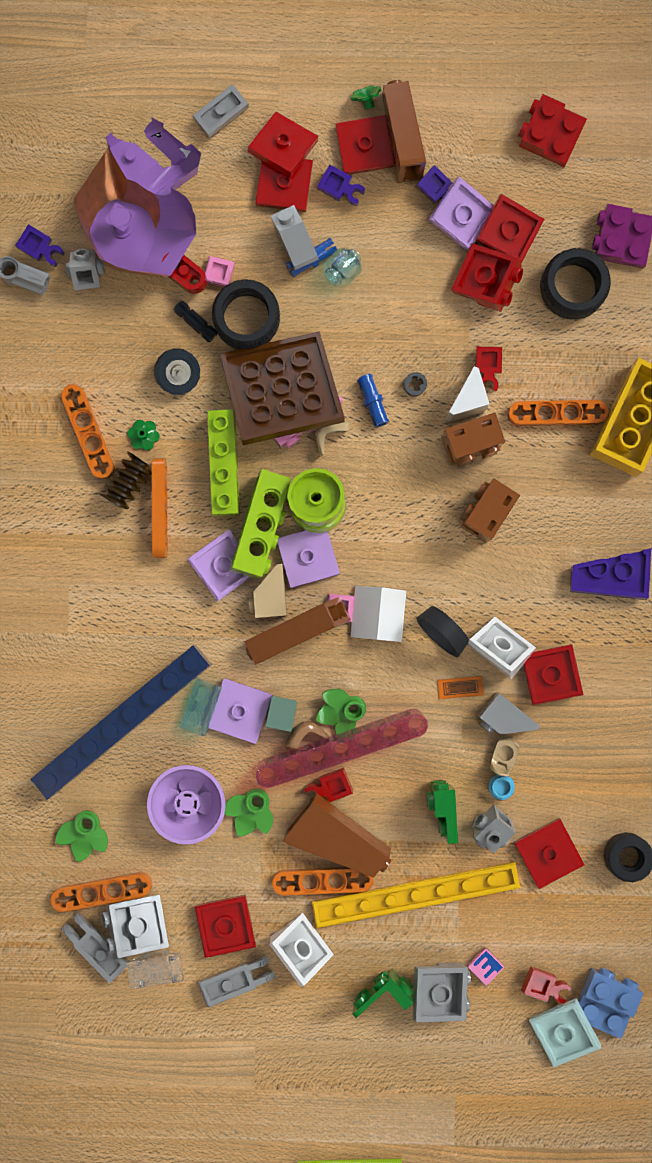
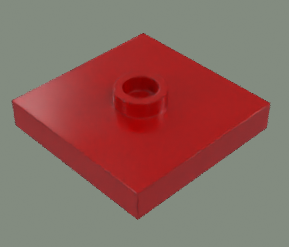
(283, 144)
(364, 145)
(280, 190)
(510, 228)
(553, 675)
(549, 853)
(225, 926)

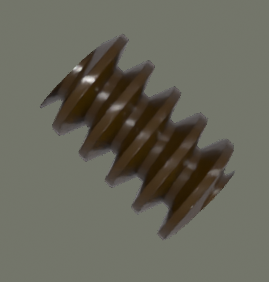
(127, 481)

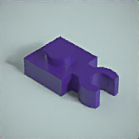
(337, 184)
(434, 184)
(37, 245)

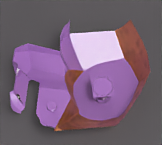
(134, 207)

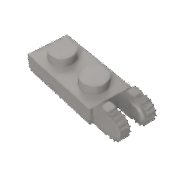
(93, 948)
(234, 981)

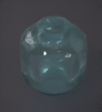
(342, 267)

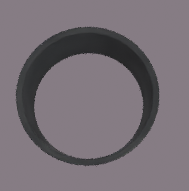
(443, 631)

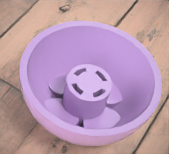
(175, 814)

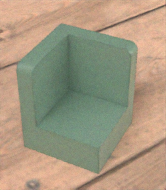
(281, 713)

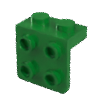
(397, 986)

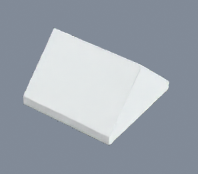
(471, 399)
(378, 613)
(501, 647)
(300, 949)

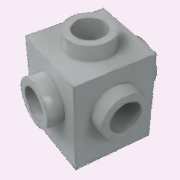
(85, 269)
(493, 829)

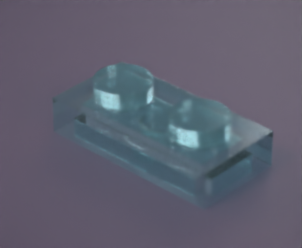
(200, 707)

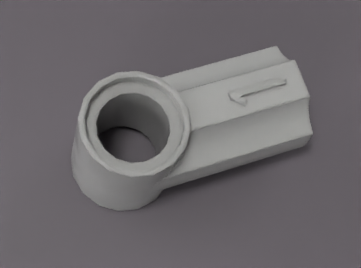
(24, 276)

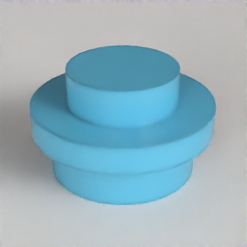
(501, 787)

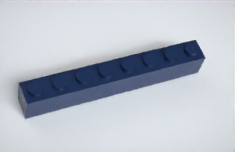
(121, 722)

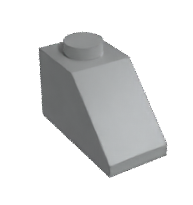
(294, 237)
(505, 717)

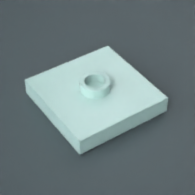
(565, 1032)

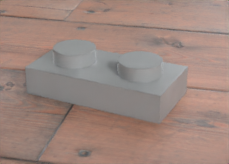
(221, 111)

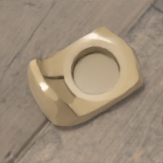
(321, 432)
(504, 756)

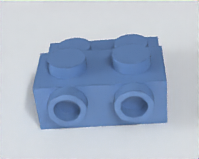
(609, 1001)

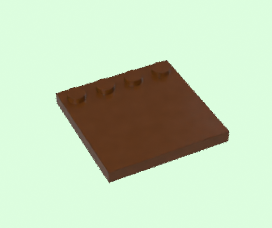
(282, 388)

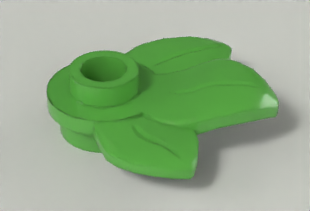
(336, 710)
(247, 814)
(83, 839)

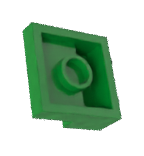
(442, 803)

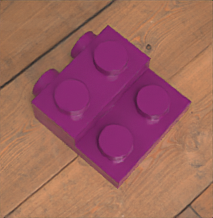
(623, 236)

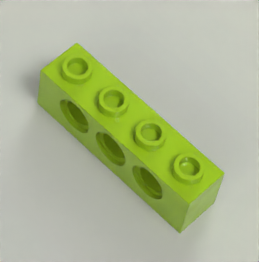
(223, 463)
(243, 561)

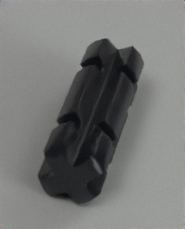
(195, 321)

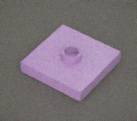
(461, 213)
(307, 557)
(213, 566)
(240, 711)

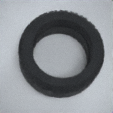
(586, 260)
(245, 288)

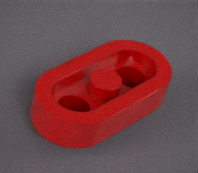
(187, 273)

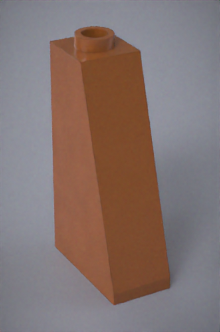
(403, 131)
(297, 630)
(338, 838)

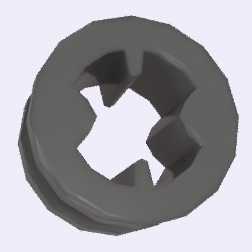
(408, 380)

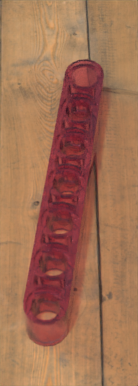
(333, 758)

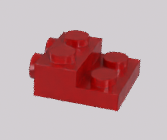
(551, 130)
(488, 277)

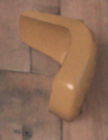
(300, 731)

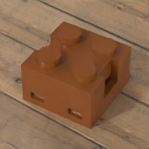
(472, 439)
(489, 511)

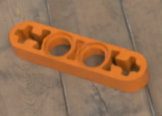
(557, 409)
(85, 433)
(159, 508)
(322, 885)
(101, 889)

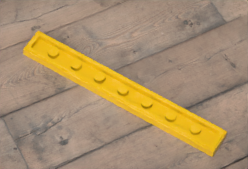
(415, 894)

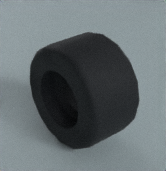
(616, 845)

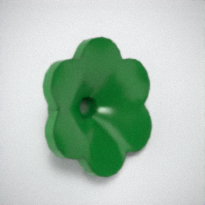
(365, 95)
(148, 439)

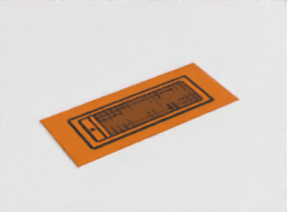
(460, 687)

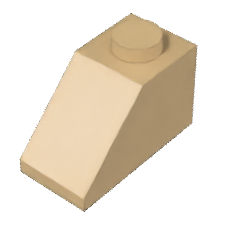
(270, 595)

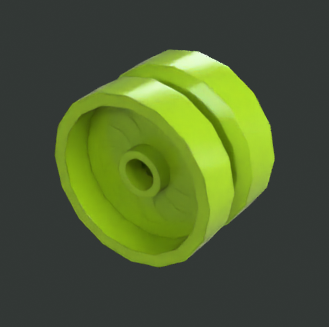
(303, 496)

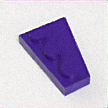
(615, 577)

